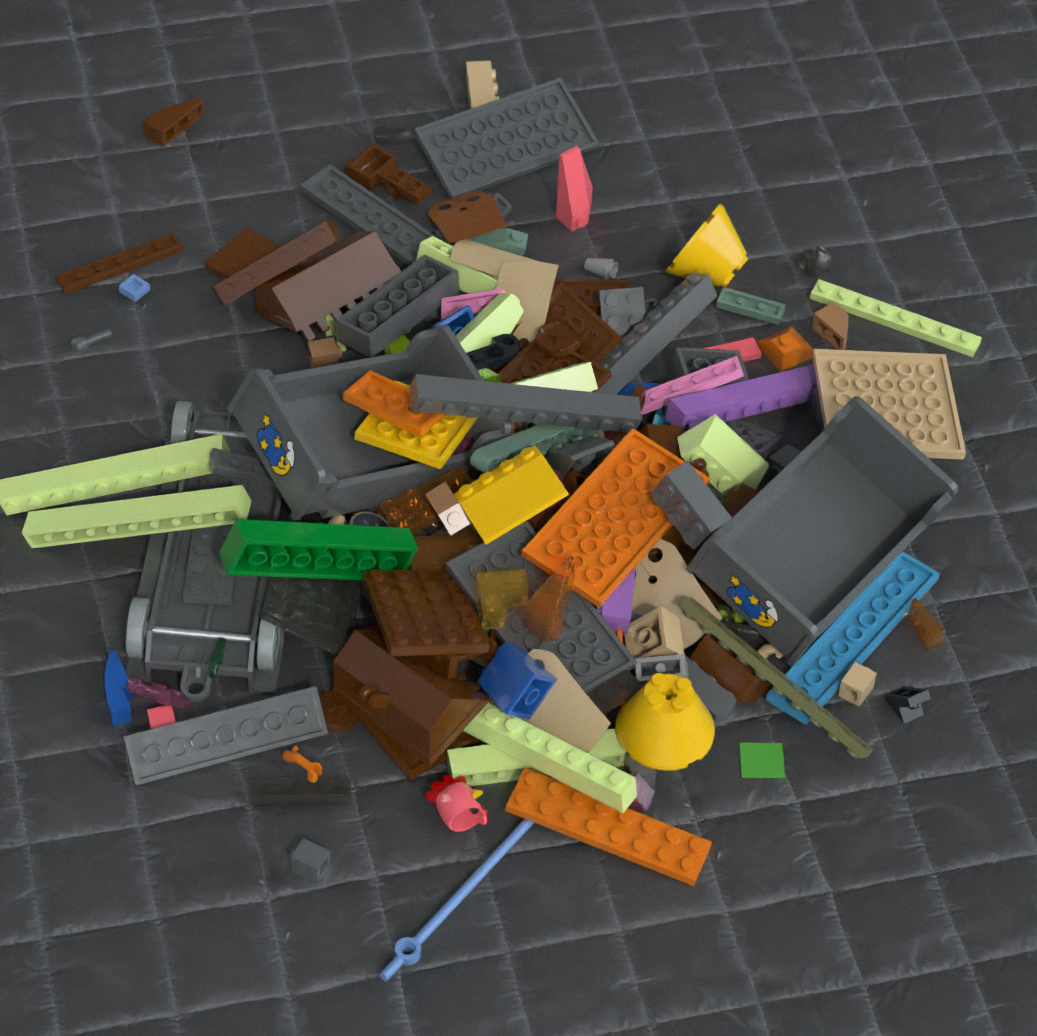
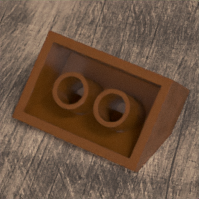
(729, 670)

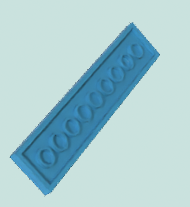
(857, 632)

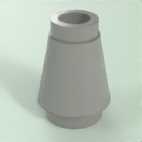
(603, 267)

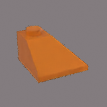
(785, 348)

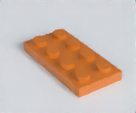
(389, 402)

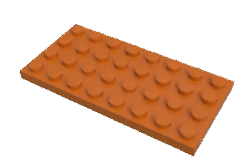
(609, 519)

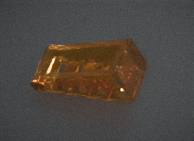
(926, 625)

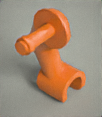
(313, 769)

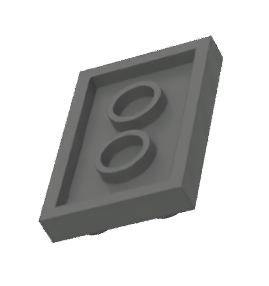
(622, 308)

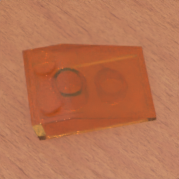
(548, 607)

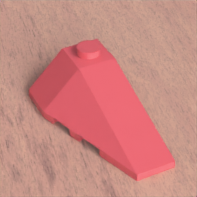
(573, 191)

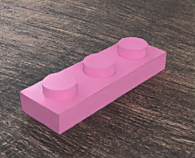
(477, 302)

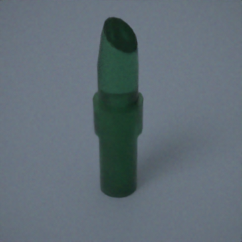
(217, 657)

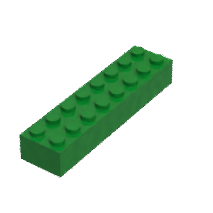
(314, 549)

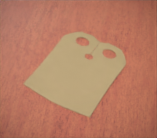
(482, 256)
(533, 286)
(671, 586)
(567, 708)

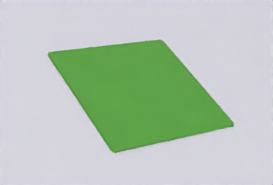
(762, 760)

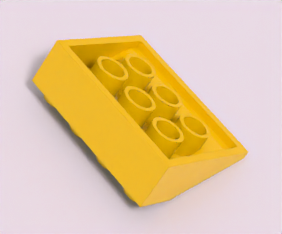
(510, 494)

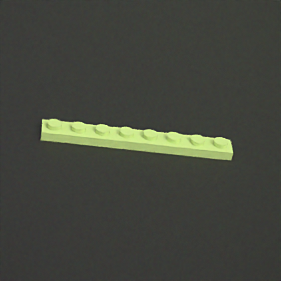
(896, 318)

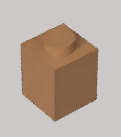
(323, 352)

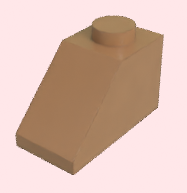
(832, 325)
(448, 508)

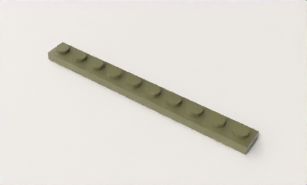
(782, 684)

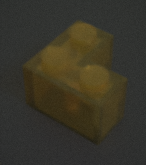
(498, 591)

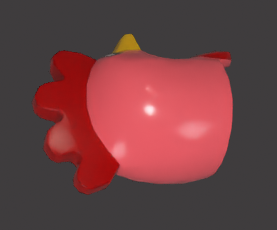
(453, 803)

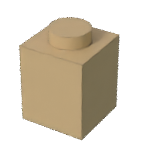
(857, 684)

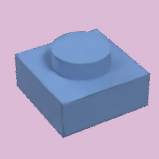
(134, 287)

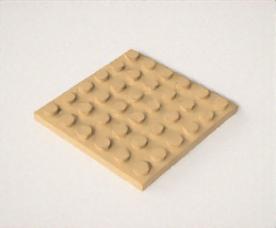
(904, 388)

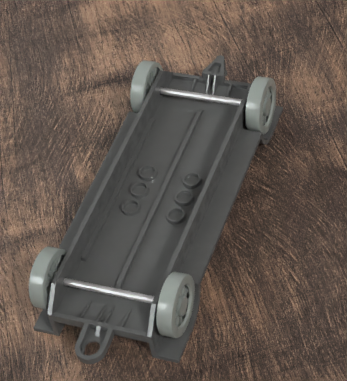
(183, 635)

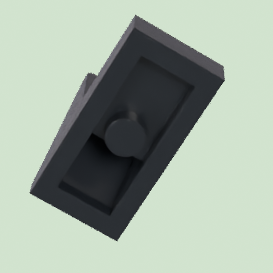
(907, 702)

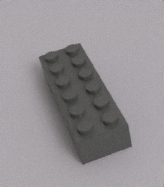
(397, 306)

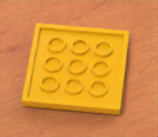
(431, 449)

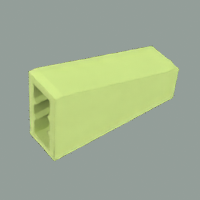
(495, 319)

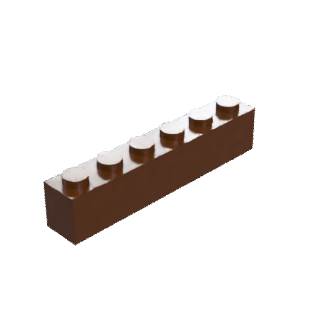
(277, 261)

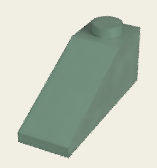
(504, 239)

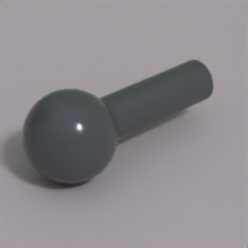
(81, 343)

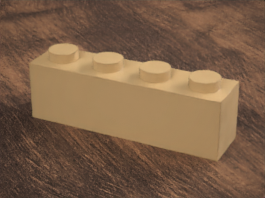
(480, 83)

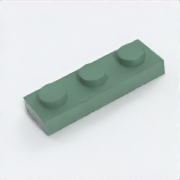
(750, 306)

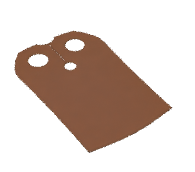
(478, 218)

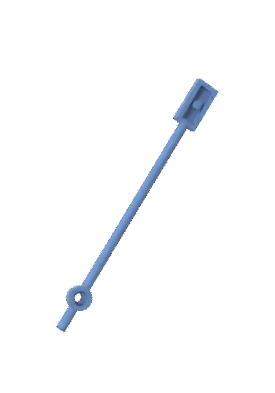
(413, 944)

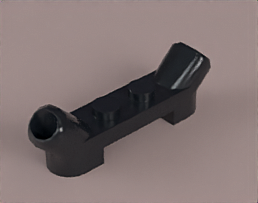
(500, 352)

